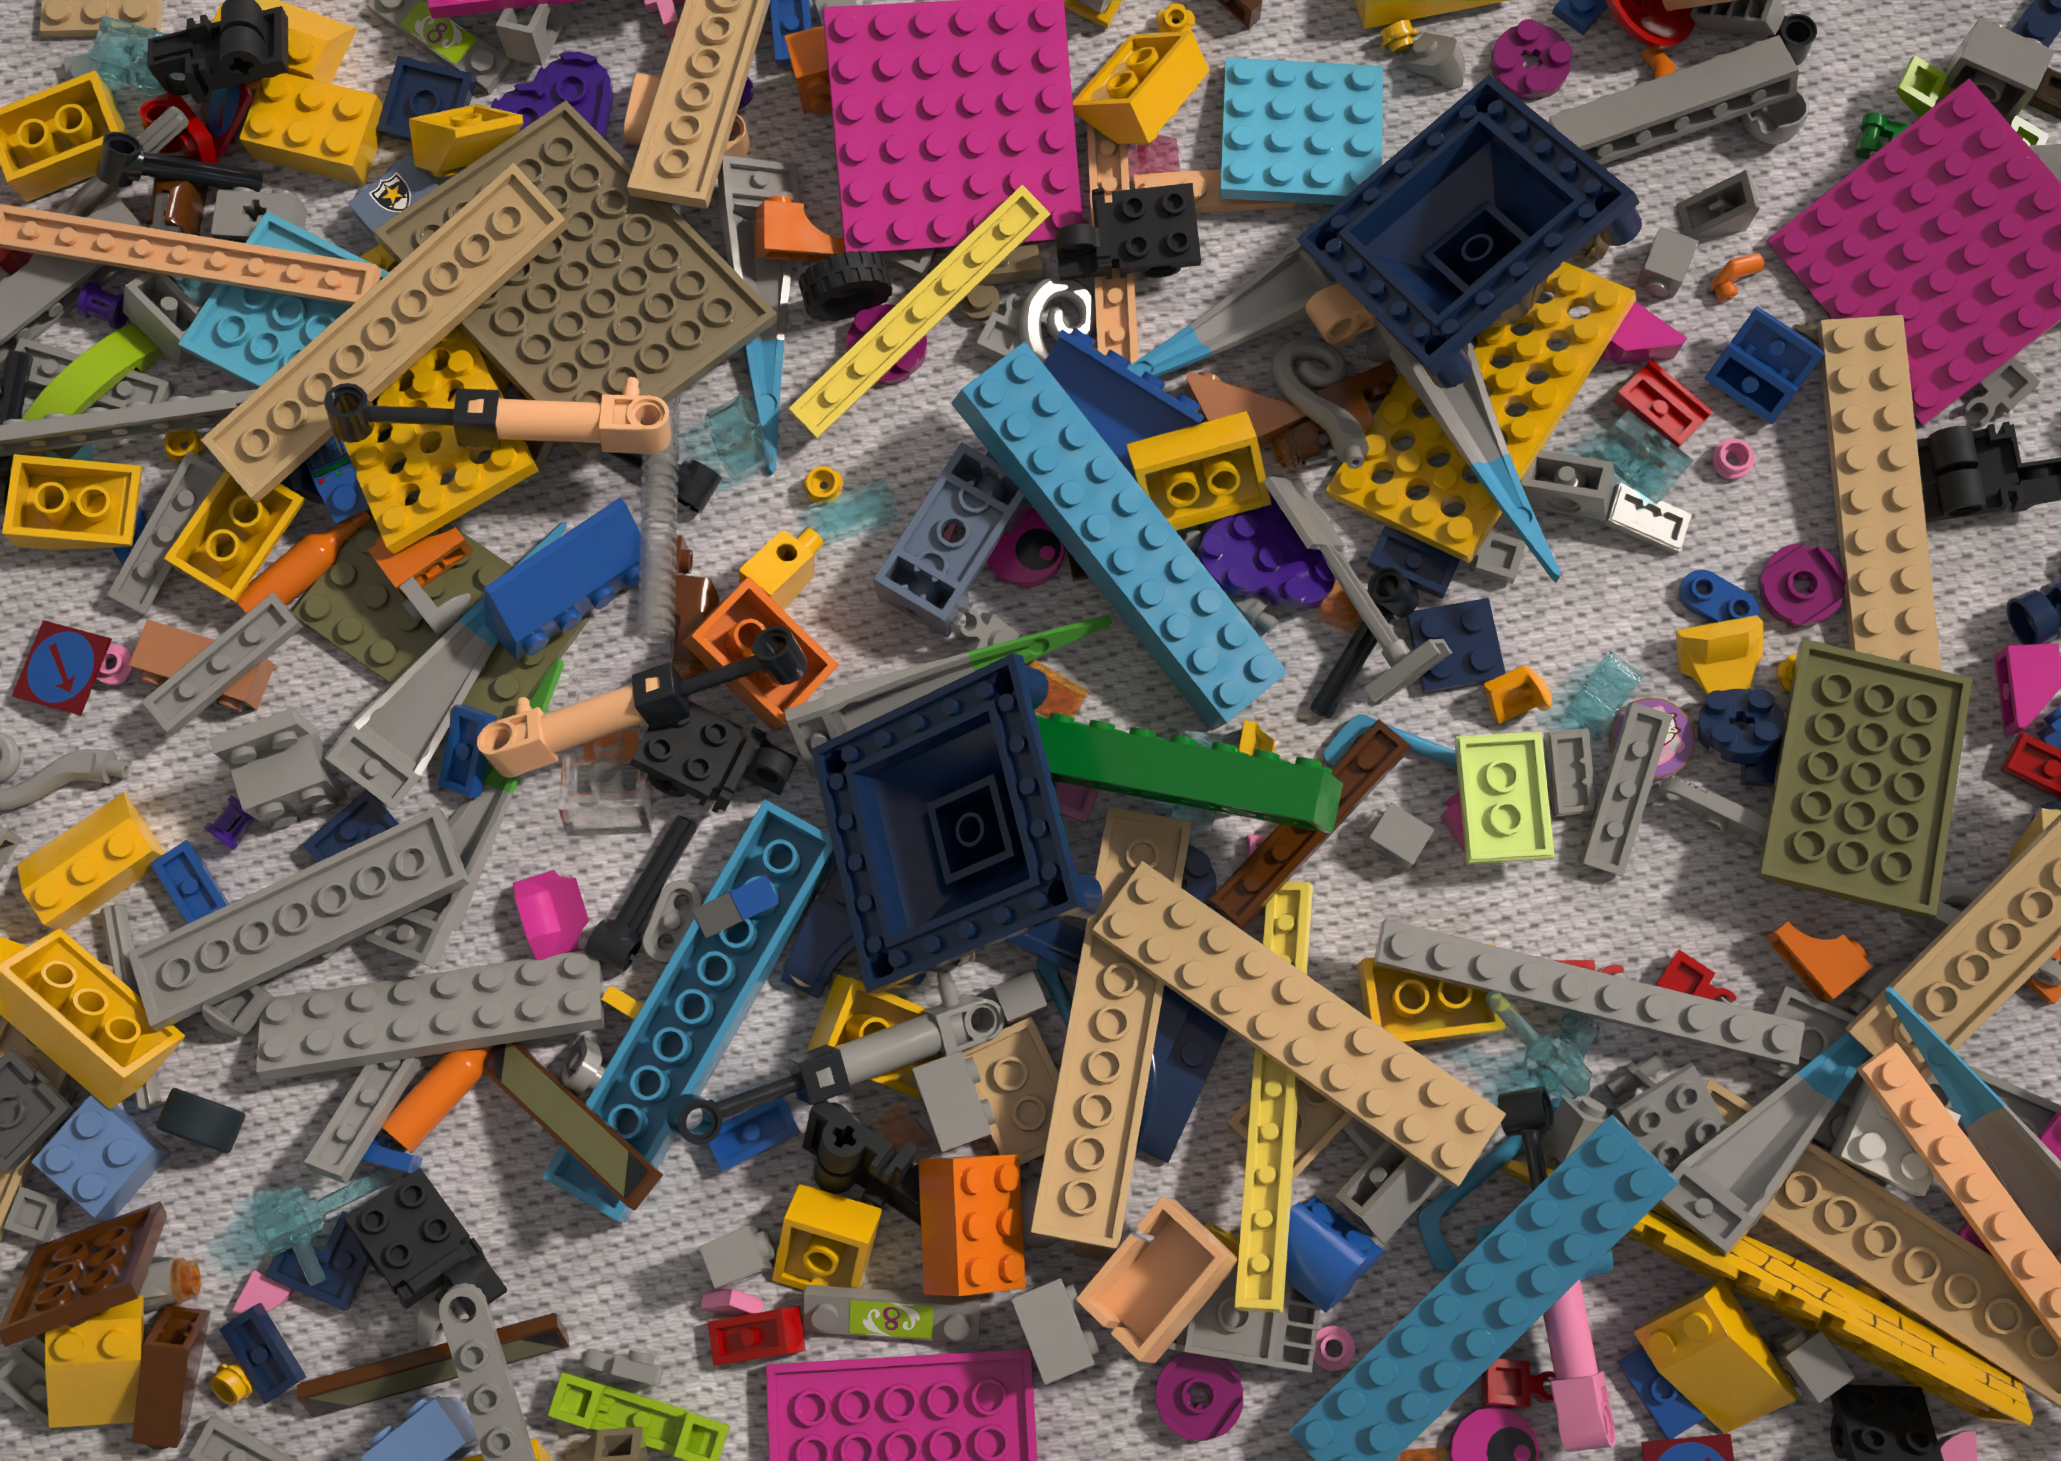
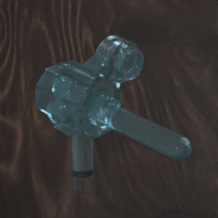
(1552, 1059)
(292, 1219)

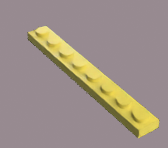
(919, 312)

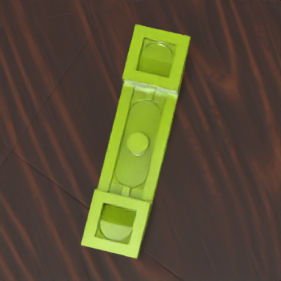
(1924, 87)
(95, 373)
(664, 1425)

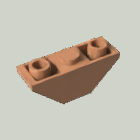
(1222, 399)

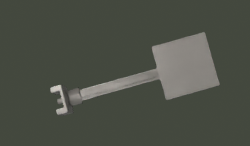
(1320, 535)

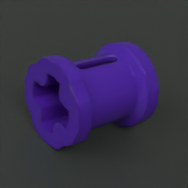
(88, 309)
(230, 836)

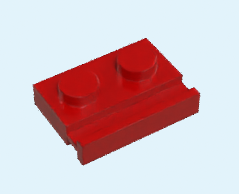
(1663, 404)

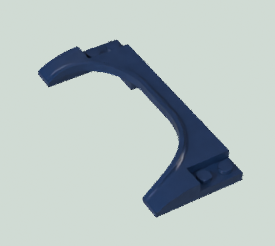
(1184, 1037)

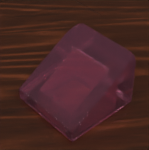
(1155, 157)

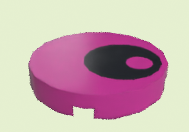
(1028, 555)
(1493, 1436)

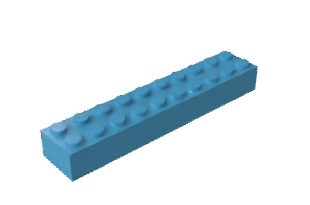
(1118, 536)
(701, 998)
(1488, 1300)

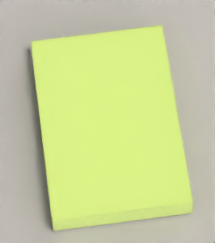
(1504, 798)

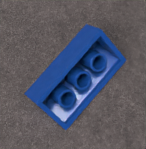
(564, 581)

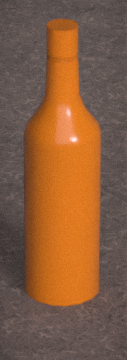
(301, 564)
(435, 1096)

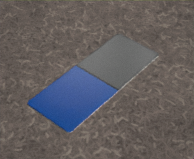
(735, 906)

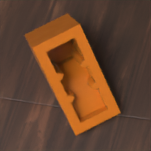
(787, 233)
(423, 559)
(1822, 965)

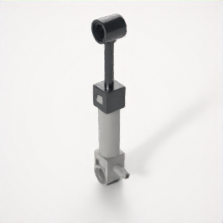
(832, 1070)

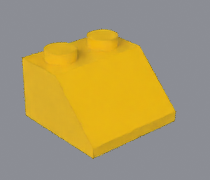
(459, 136)
(825, 1240)

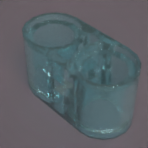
(739, 438)
(1604, 693)

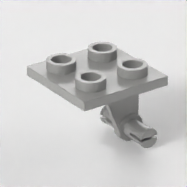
(1668, 1116)

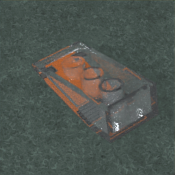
(597, 783)

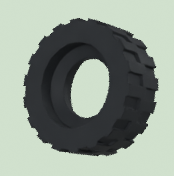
(845, 285)

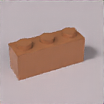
(167, 649)

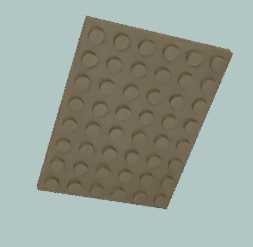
(607, 297)

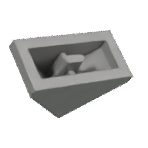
(1721, 208)

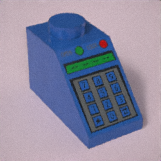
(337, 480)

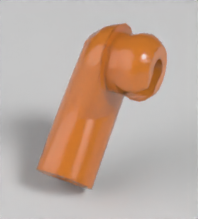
(1658, 61)
(1734, 269)

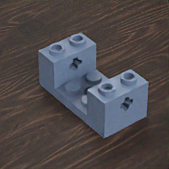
(933, 576)

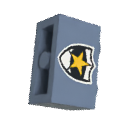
(391, 193)

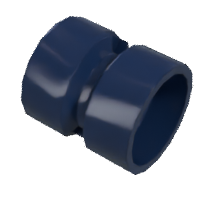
(2036, 614)

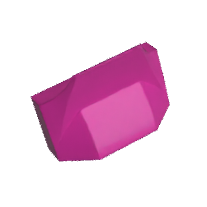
(551, 913)

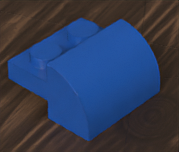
(1764, 365)
(1326, 1253)

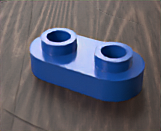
(1719, 602)

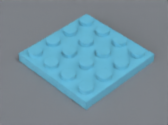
(1299, 129)
(257, 330)

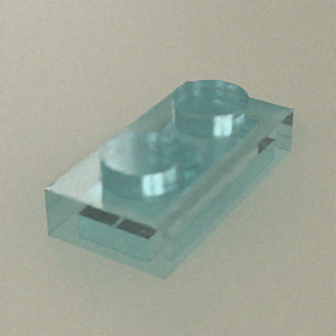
(854, 512)

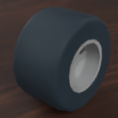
(200, 1120)

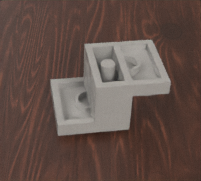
(279, 768)

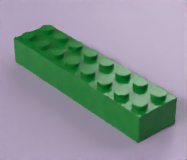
(1191, 773)

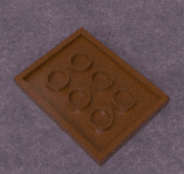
(83, 1274)

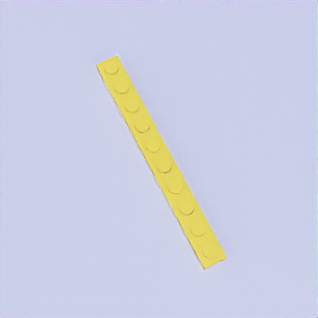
(1272, 1130)

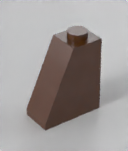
(169, 1376)

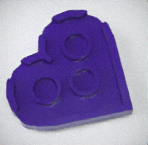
(571, 78)
(1265, 556)

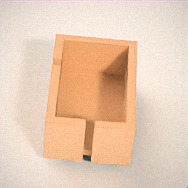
(1159, 1282)

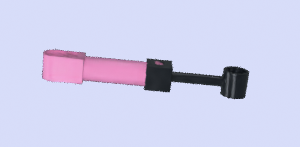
(1578, 1386)

